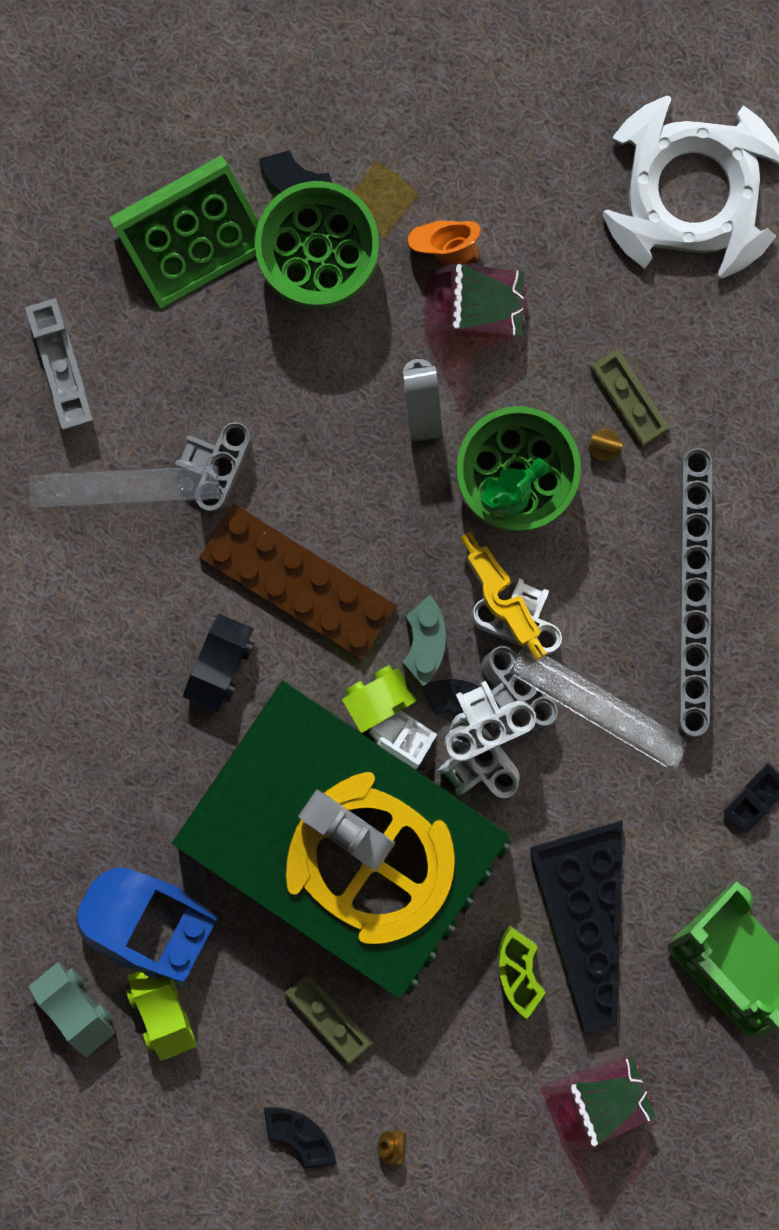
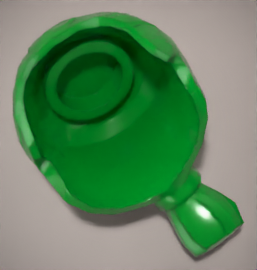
(512, 489)

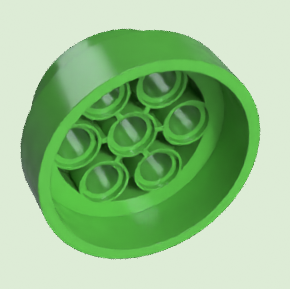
(327, 203)
(531, 428)

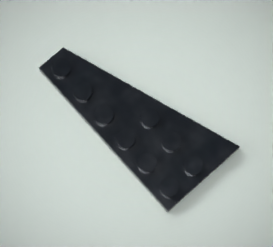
(583, 900)

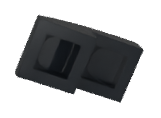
(755, 798)

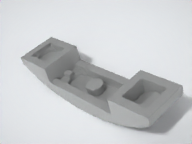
(59, 364)

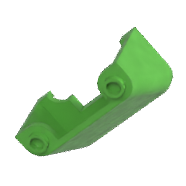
(733, 961)

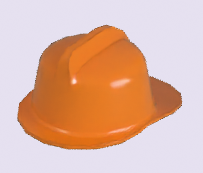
(447, 241)

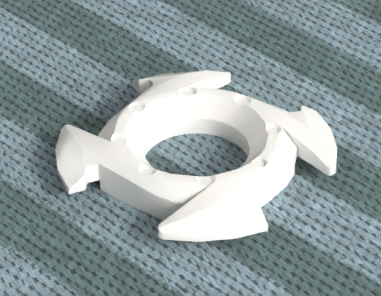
(730, 147)

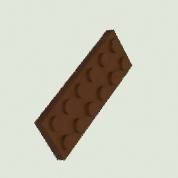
(298, 581)

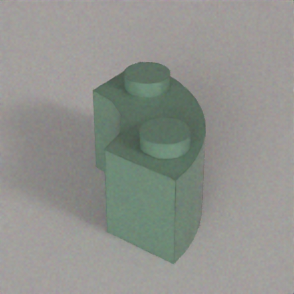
(428, 640)
(72, 1009)

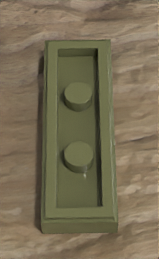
(630, 397)
(328, 1018)

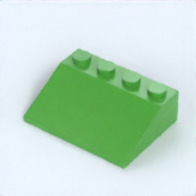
(189, 231)

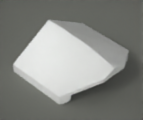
(403, 738)

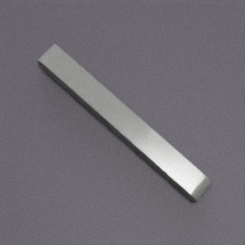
(701, 577)

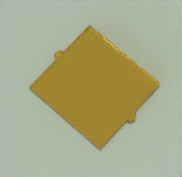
(384, 195)

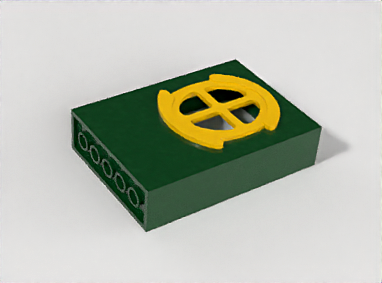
(257, 842)

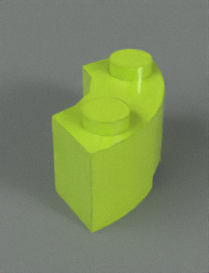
(378, 699)
(516, 973)
(162, 1014)

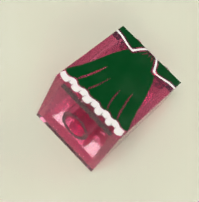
(474, 302)
(598, 1103)

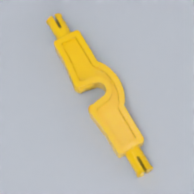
(511, 611)

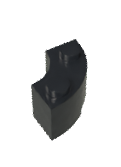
(218, 662)

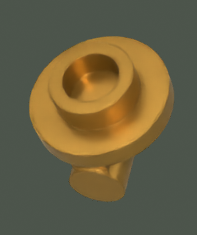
(605, 445)
(391, 1147)

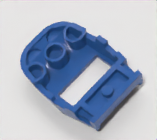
(114, 910)

